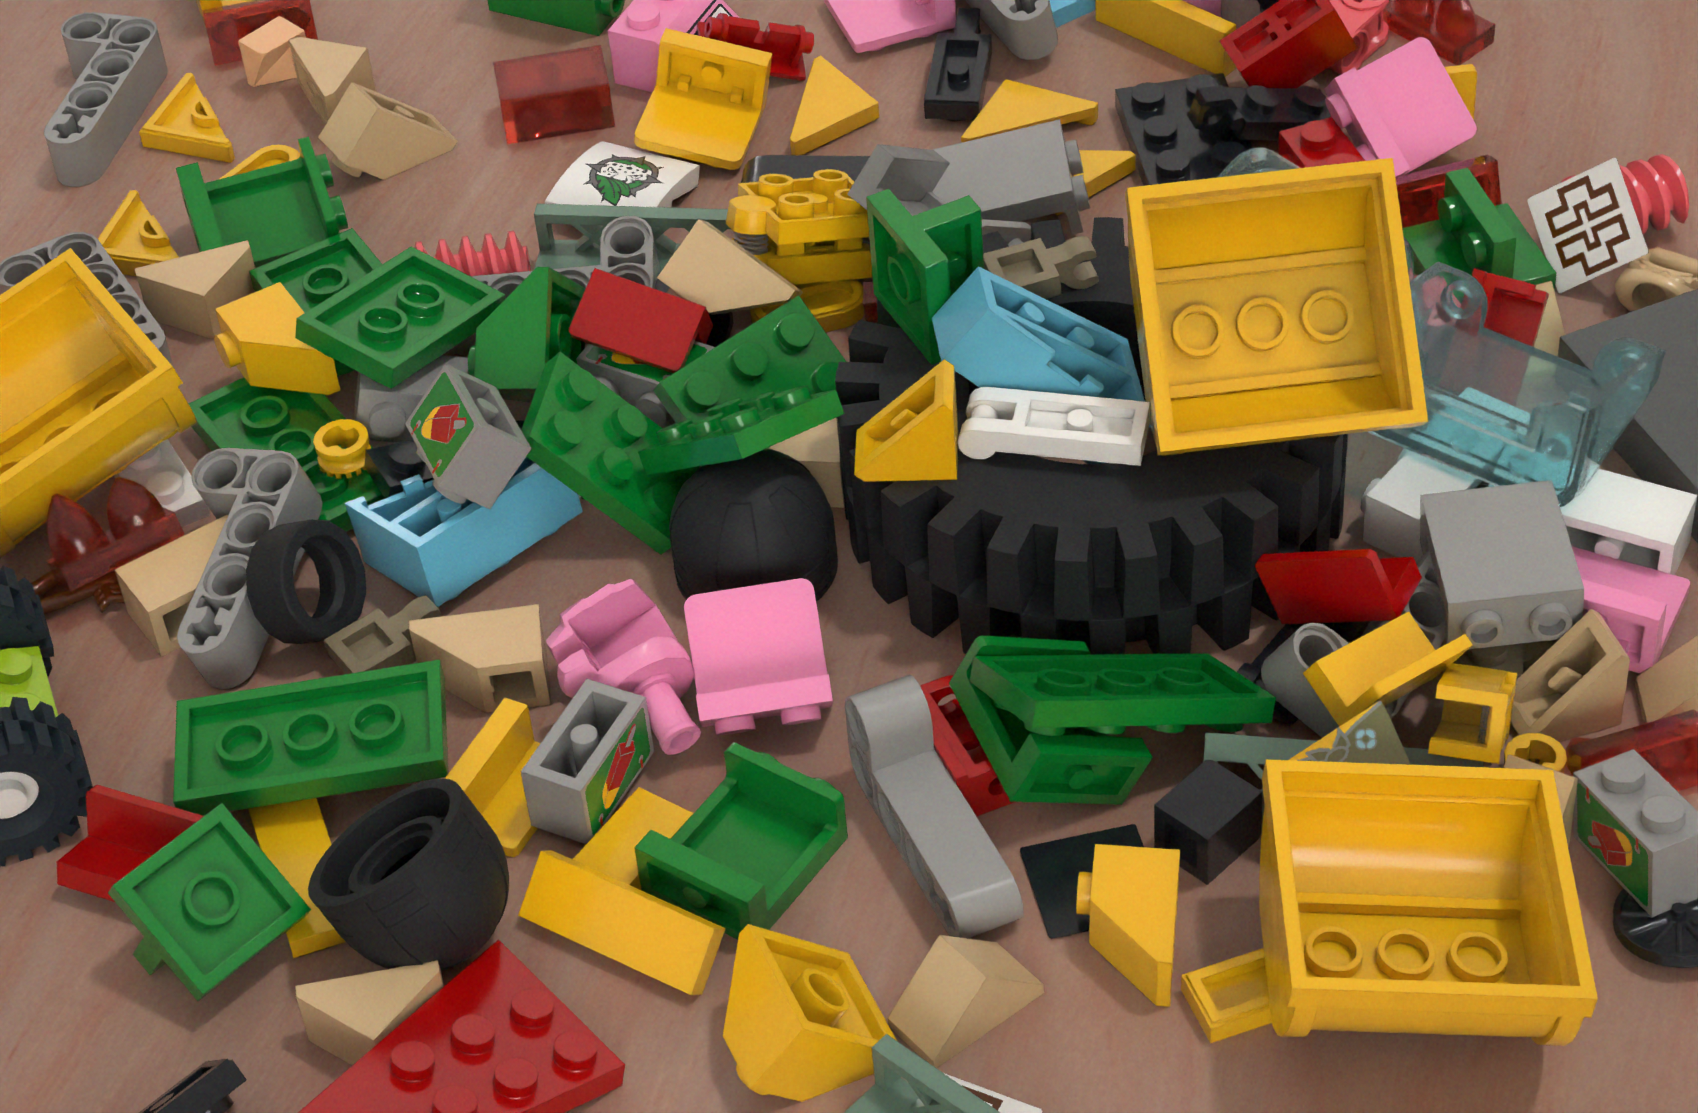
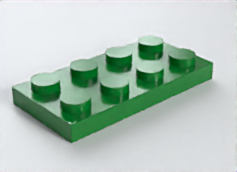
(285, 422)
(1121, 691)
(311, 738)

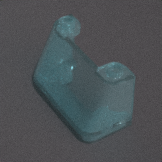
(1510, 407)

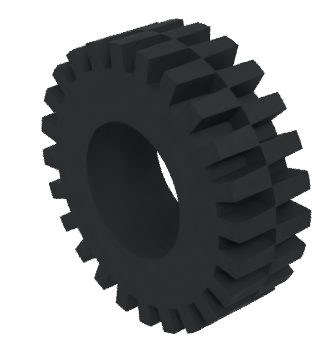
(1074, 545)

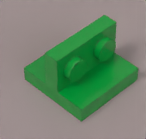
(1477, 236)
(921, 260)
(207, 903)

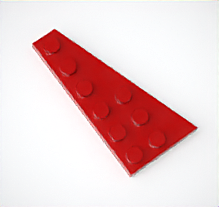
(480, 1047)

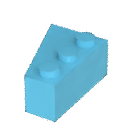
(1024, 342)
(448, 546)

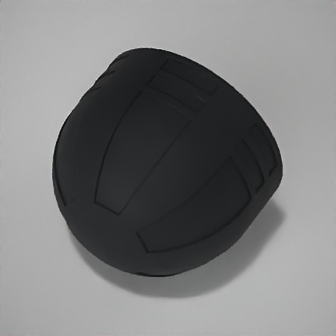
(752, 526)
(415, 879)

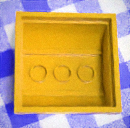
(1274, 307)
(75, 393)
(1420, 902)

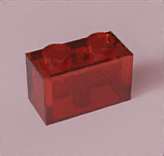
(554, 94)

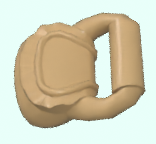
(1656, 278)

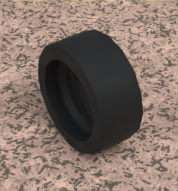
(272, 582)

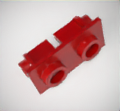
(781, 40)

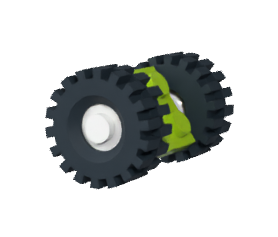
(40, 753)

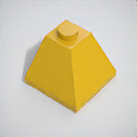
(799, 1016)

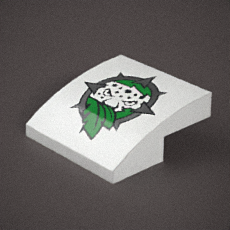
(623, 177)

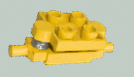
(803, 226)

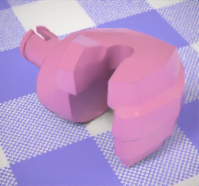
(628, 645)

